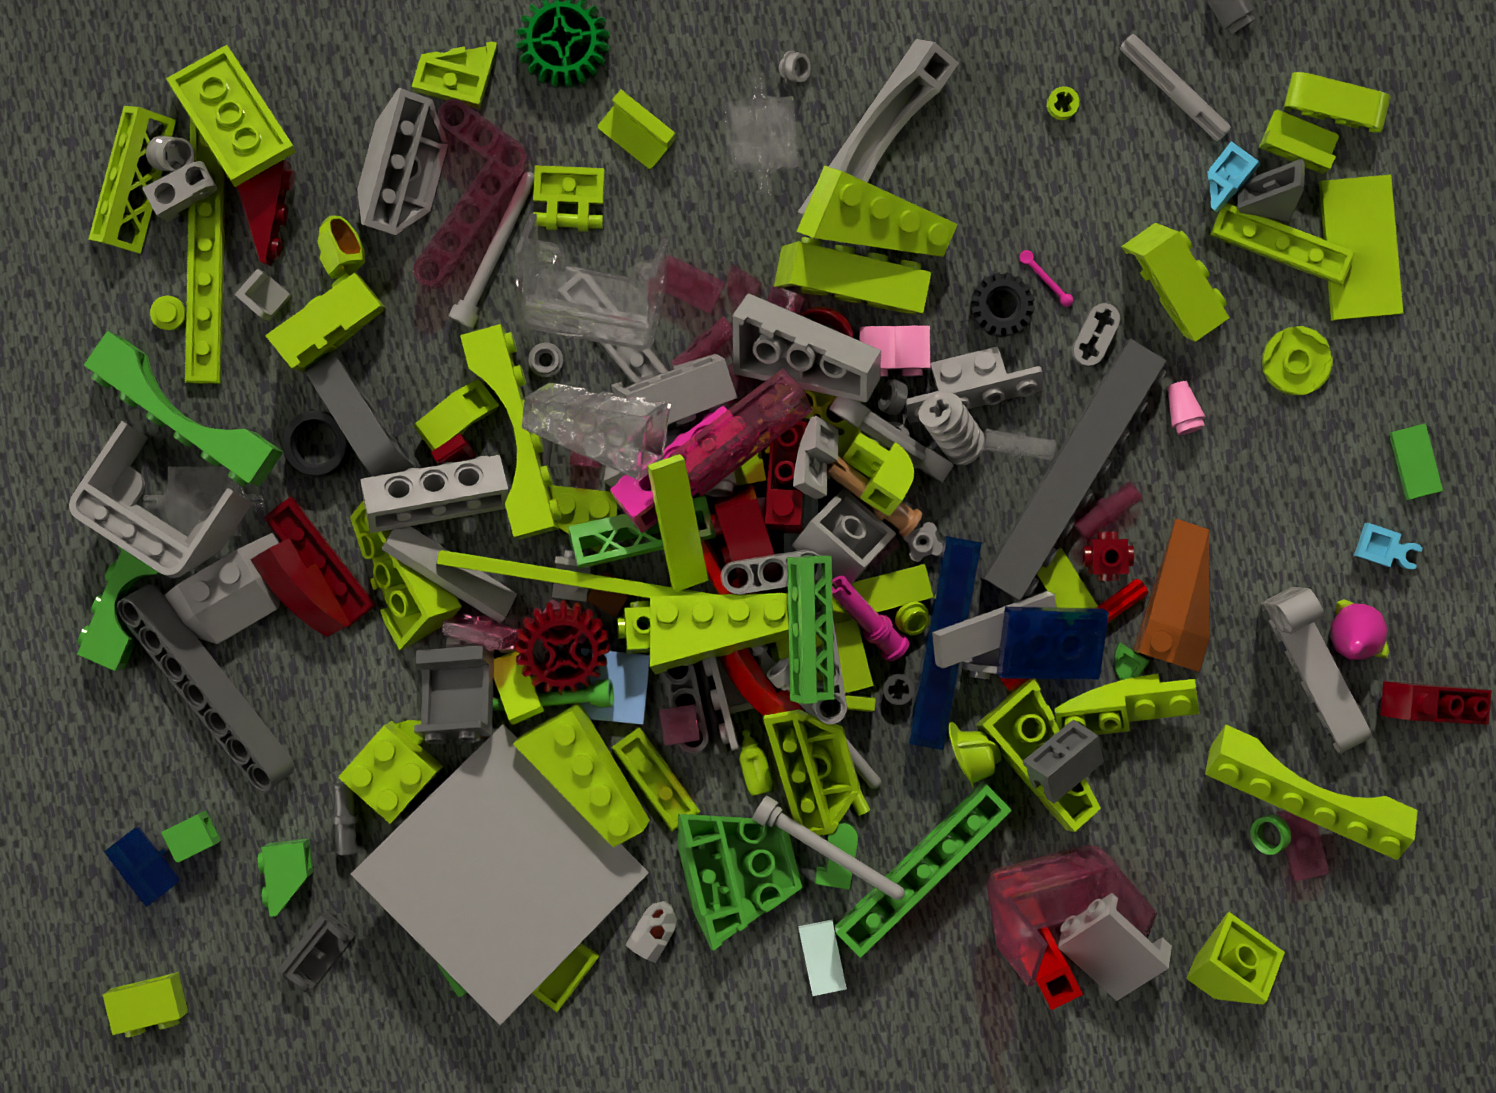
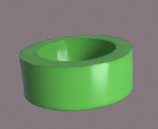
(1259, 840)

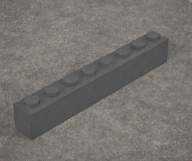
(1074, 469)

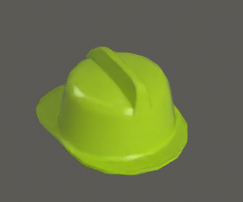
(974, 753)

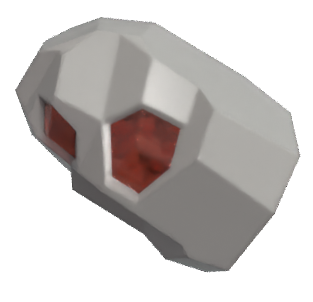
(653, 931)

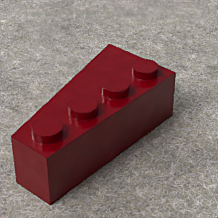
(745, 534)

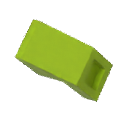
(456, 414)

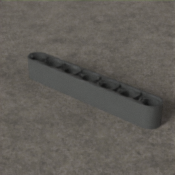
(205, 687)

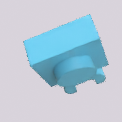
(1382, 546)

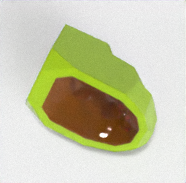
(339, 247)

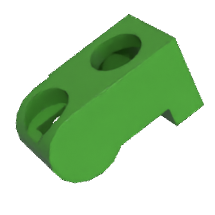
(833, 874)

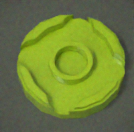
(1286, 360)

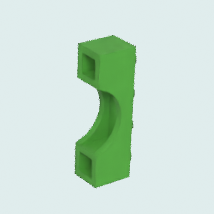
(107, 637)

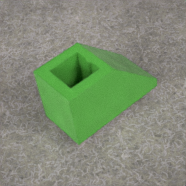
(286, 870)

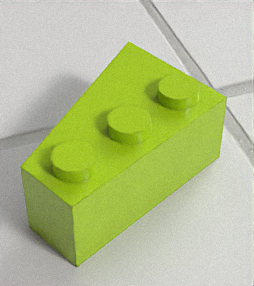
(326, 322)

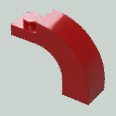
(1055, 975)

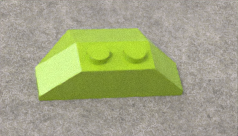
(813, 768)

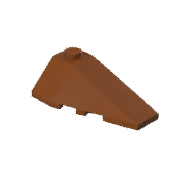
(1179, 606)

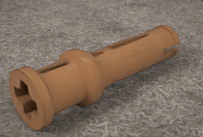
(903, 516)

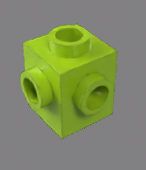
(635, 639)

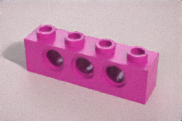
(633, 493)

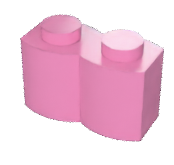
(901, 348)

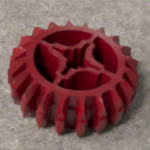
(581, 665)

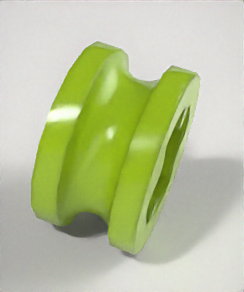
(1073, 106)

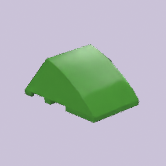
(734, 871)

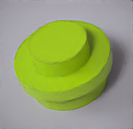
(168, 313)
(912, 618)

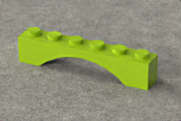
(529, 500)
(1250, 767)

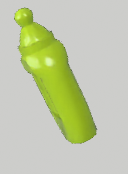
(754, 766)

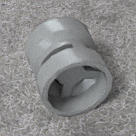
(178, 153)

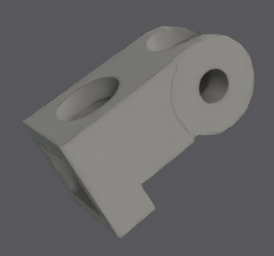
(180, 190)

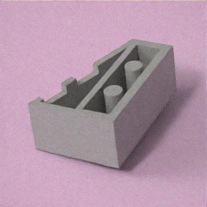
(688, 387)

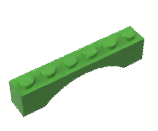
(129, 371)

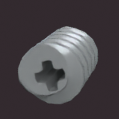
(952, 427)

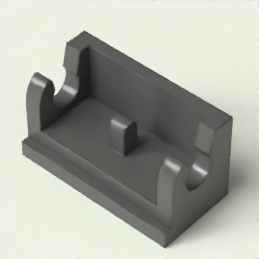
(1064, 760)
(316, 951)

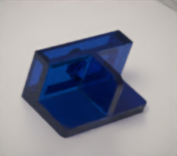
(142, 866)

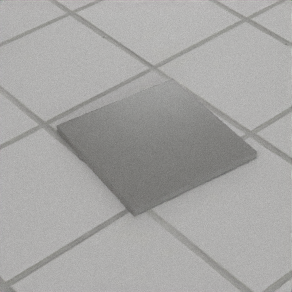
(498, 876)

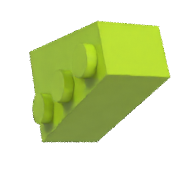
(1178, 280)

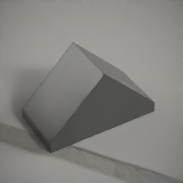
(1273, 192)

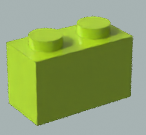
(145, 1004)

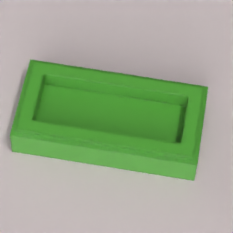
(1415, 461)

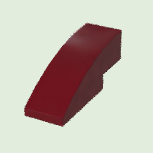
(301, 588)

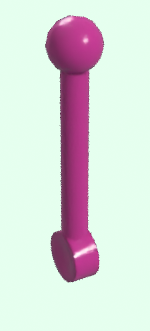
(1026, 257)

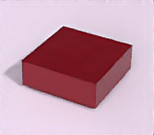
(454, 450)

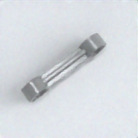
(887, 434)

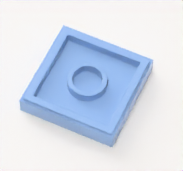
(630, 683)

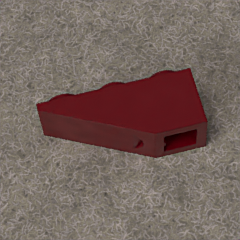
(265, 208)
(783, 500)
(1435, 703)

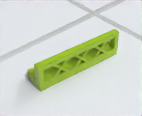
(119, 180)

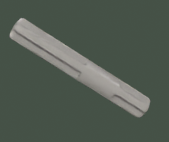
(1175, 87)

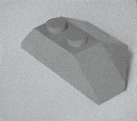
(402, 164)
(225, 594)

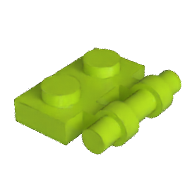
(569, 186)

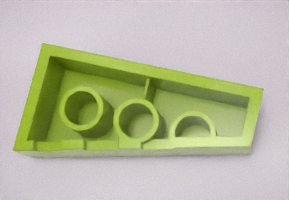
(853, 276)

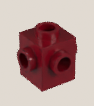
(1094, 556)

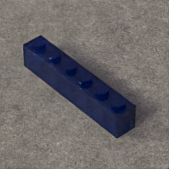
(948, 607)

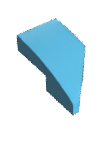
(1229, 174)

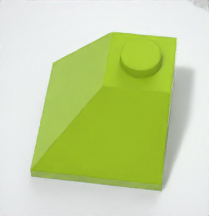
(1236, 963)

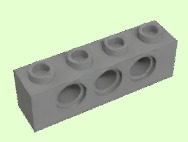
(424, 506)

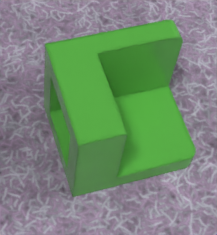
(191, 836)

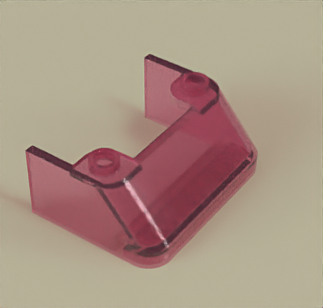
(1048, 893)

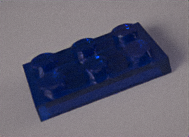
(1052, 643)

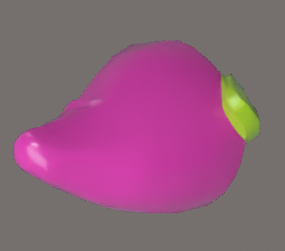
(1358, 631)

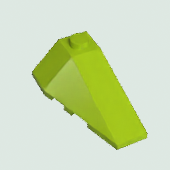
(413, 601)

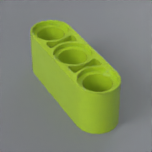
(1337, 100)

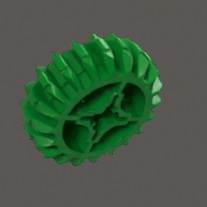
(548, 42)

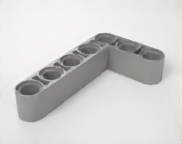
(756, 582)
(1293, 623)

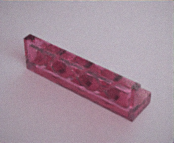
(741, 429)

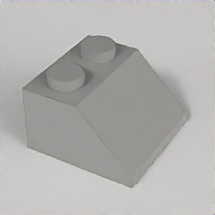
(847, 534)

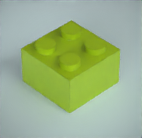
(390, 772)

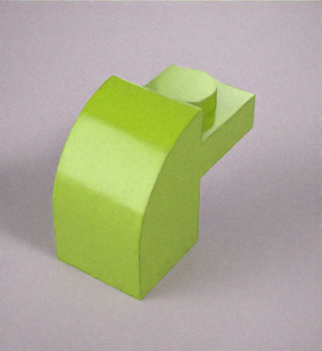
(889, 472)

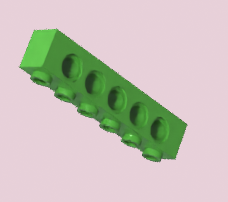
(923, 868)

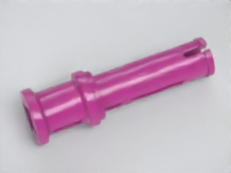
(876, 627)

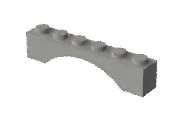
(909, 88)

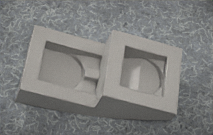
(816, 450)

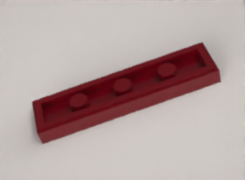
(291, 522)

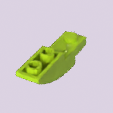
(1128, 700)

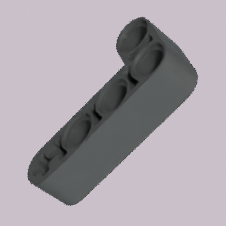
(357, 417)

